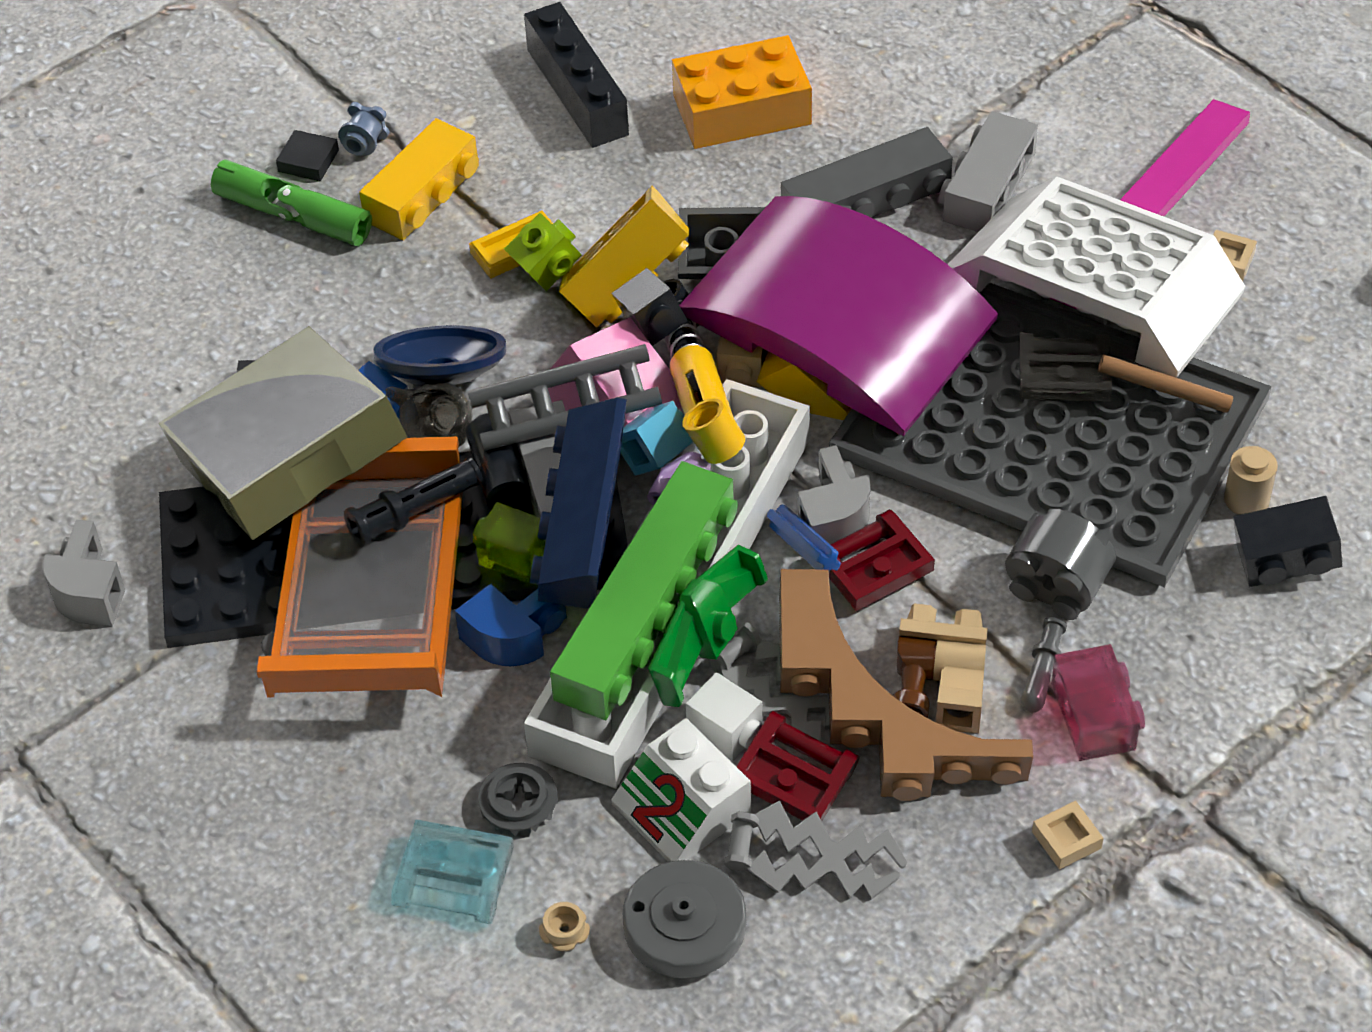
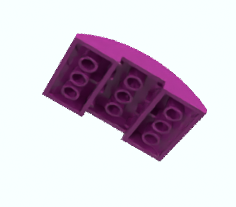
(845, 306)

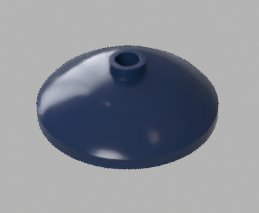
(440, 354)

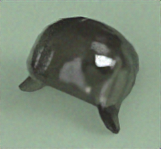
(433, 410)

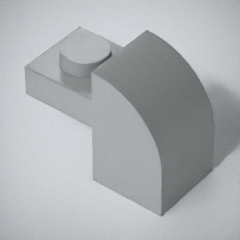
(840, 503)
(82, 584)

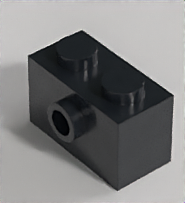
(1288, 541)

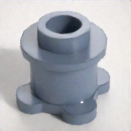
(364, 128)

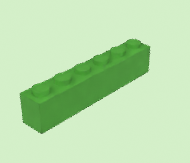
(643, 591)

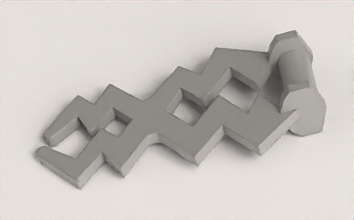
(766, 651)
(832, 853)

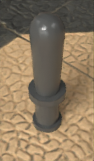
(1038, 681)

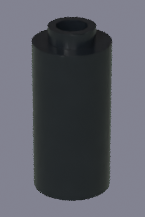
(500, 468)

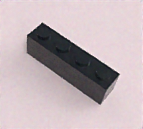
(576, 74)

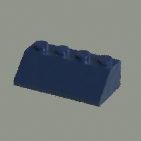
(581, 504)

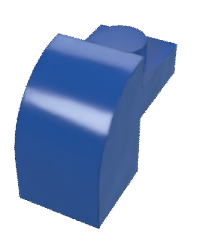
(506, 631)

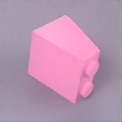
(610, 385)

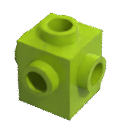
(544, 250)

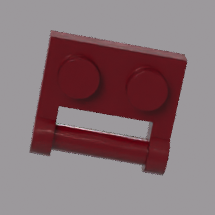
(881, 567)
(788, 779)

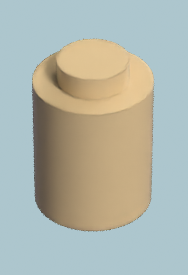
(1250, 480)

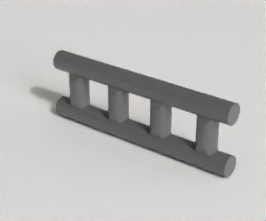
(538, 384)

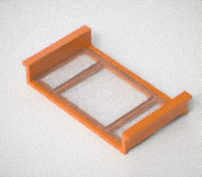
(372, 611)

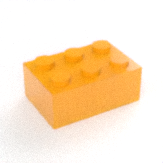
(742, 91)

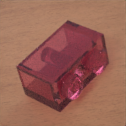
(1097, 702)

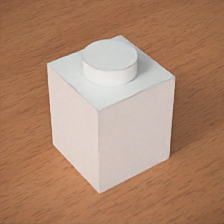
(725, 715)

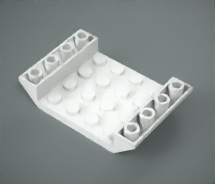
(1109, 264)

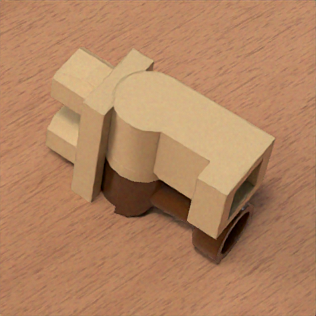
(947, 655)

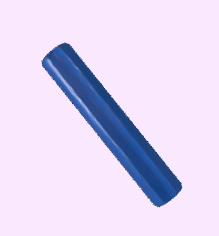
(803, 539)

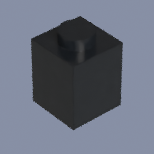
(650, 306)

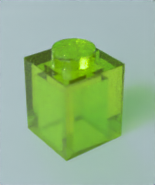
(508, 541)

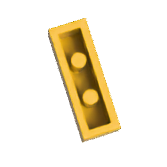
(420, 178)

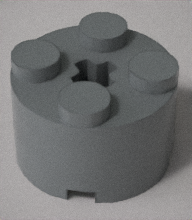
(1059, 562)

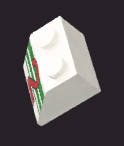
(682, 793)

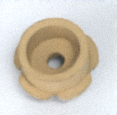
(562, 915)

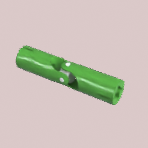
(294, 203)

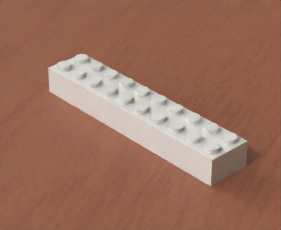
(601, 749)

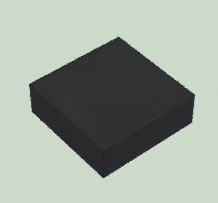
(307, 155)

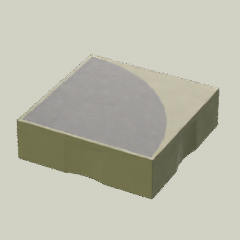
(283, 431)

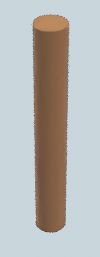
(1165, 383)

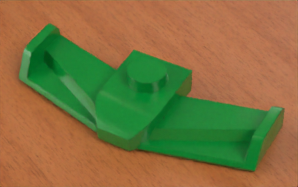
(704, 620)

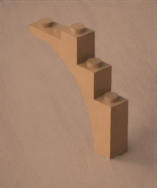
(864, 713)

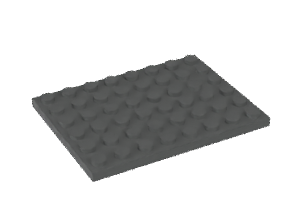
(1126, 465)

